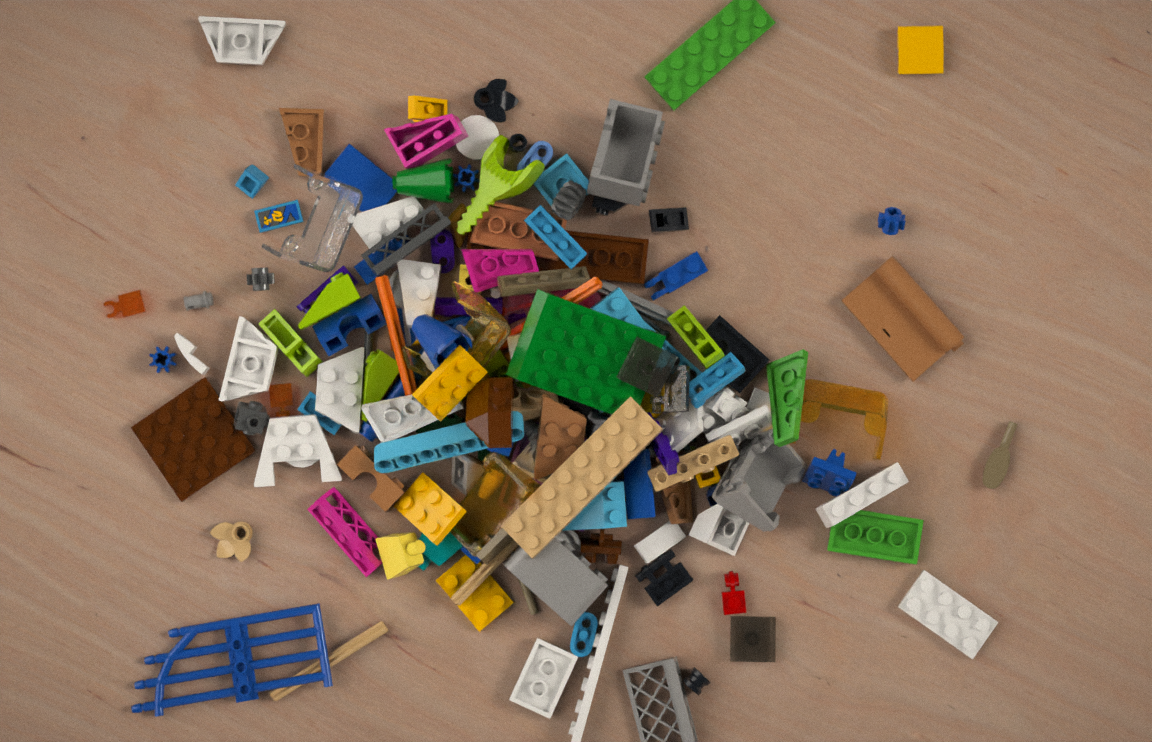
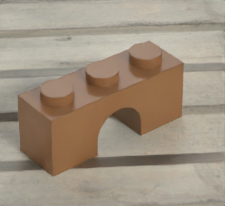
(387, 490)

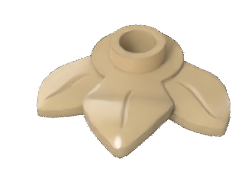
(231, 542)

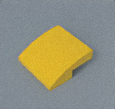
(920, 49)

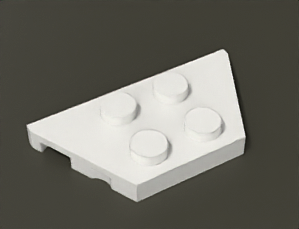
(241, 39)
(249, 363)
(341, 389)
(681, 426)

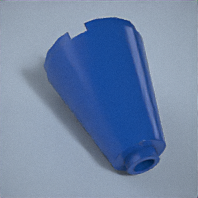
(438, 338)

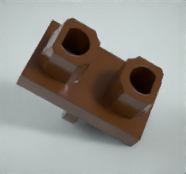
(601, 544)

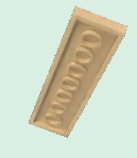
(582, 477)

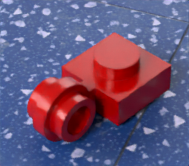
(733, 600)

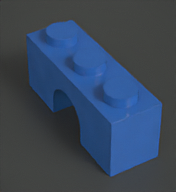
(361, 314)

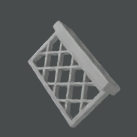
(678, 698)

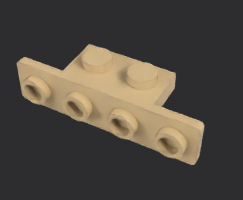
(694, 462)

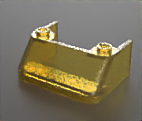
(485, 326)
(847, 399)

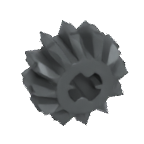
(569, 200)

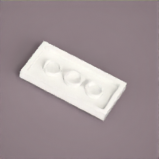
(948, 614)

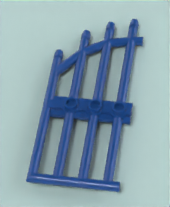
(240, 656)

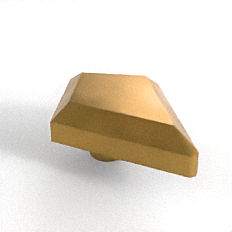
(456, 216)

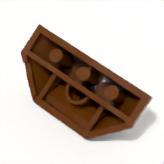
(491, 411)

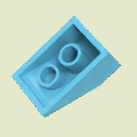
(604, 511)

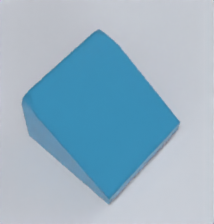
(252, 181)

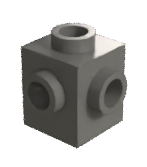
(251, 417)

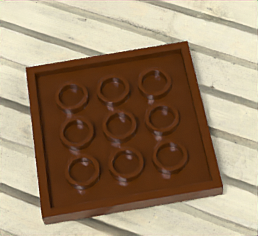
(193, 439)

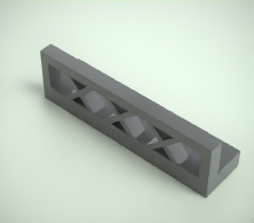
(412, 245)

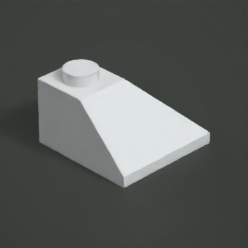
(719, 529)

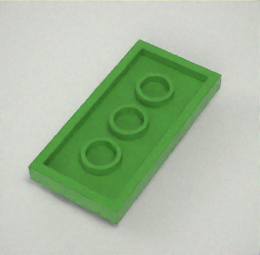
(877, 536)

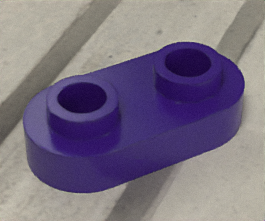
(443, 250)

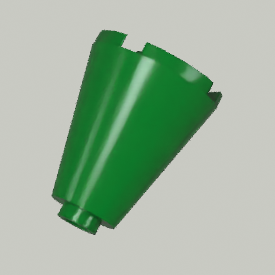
(427, 181)

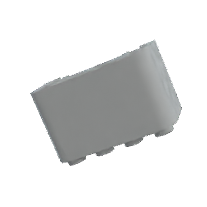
(626, 153)
(558, 578)

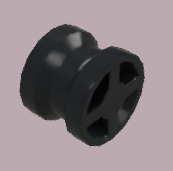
(696, 681)

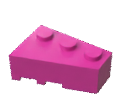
(425, 139)

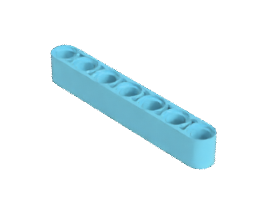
(434, 446)

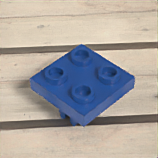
(829, 474)

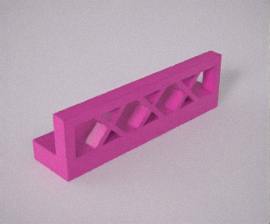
(347, 534)

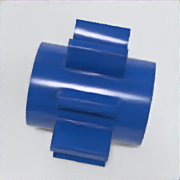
(466, 185)
(891, 221)
(157, 357)

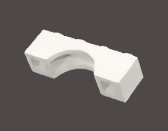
(862, 495)

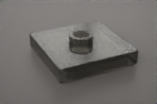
(647, 367)
(752, 638)

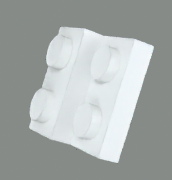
(722, 409)

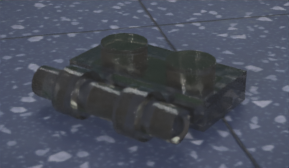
(676, 392)

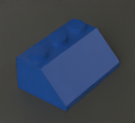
(639, 487)

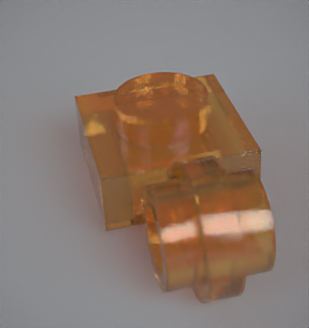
(281, 396)

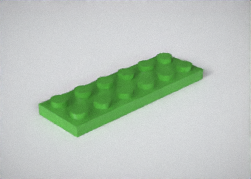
(709, 51)

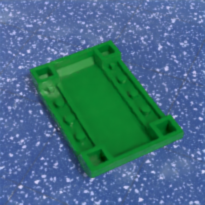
(577, 352)

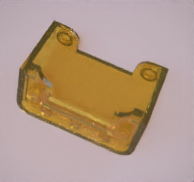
(492, 502)

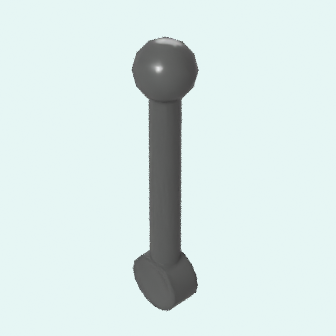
(656, 327)

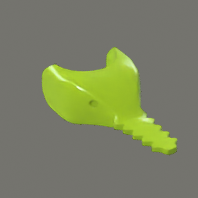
(497, 183)

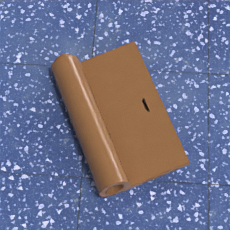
(914, 323)

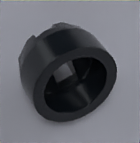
(516, 138)

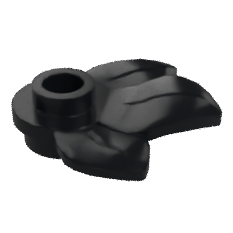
(498, 101)

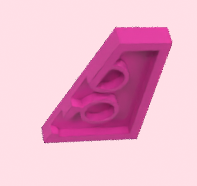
(487, 264)

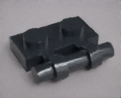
(669, 582)

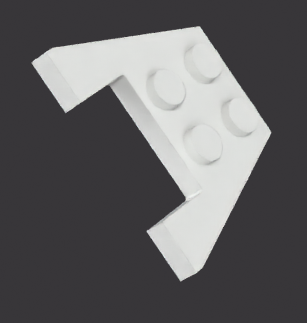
(294, 440)

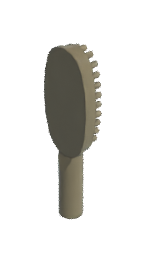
(999, 460)

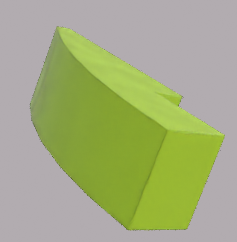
(290, 343)

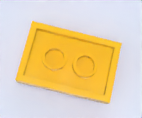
(449, 383)
(430, 508)
(485, 602)

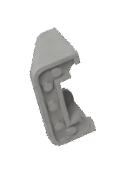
(758, 479)

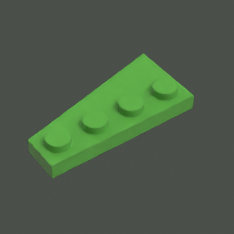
(786, 393)

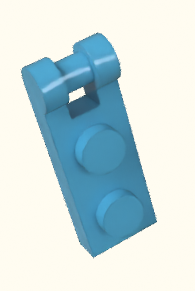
(714, 379)

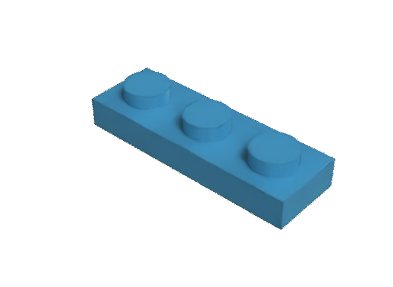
(555, 237)

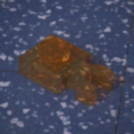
(128, 304)

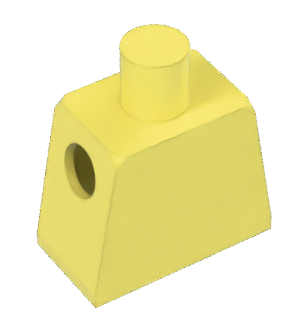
(400, 553)

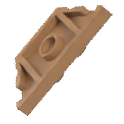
(559, 436)

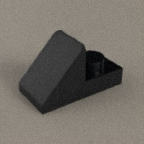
(668, 220)

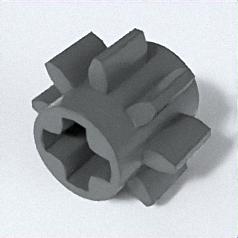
(260, 279)

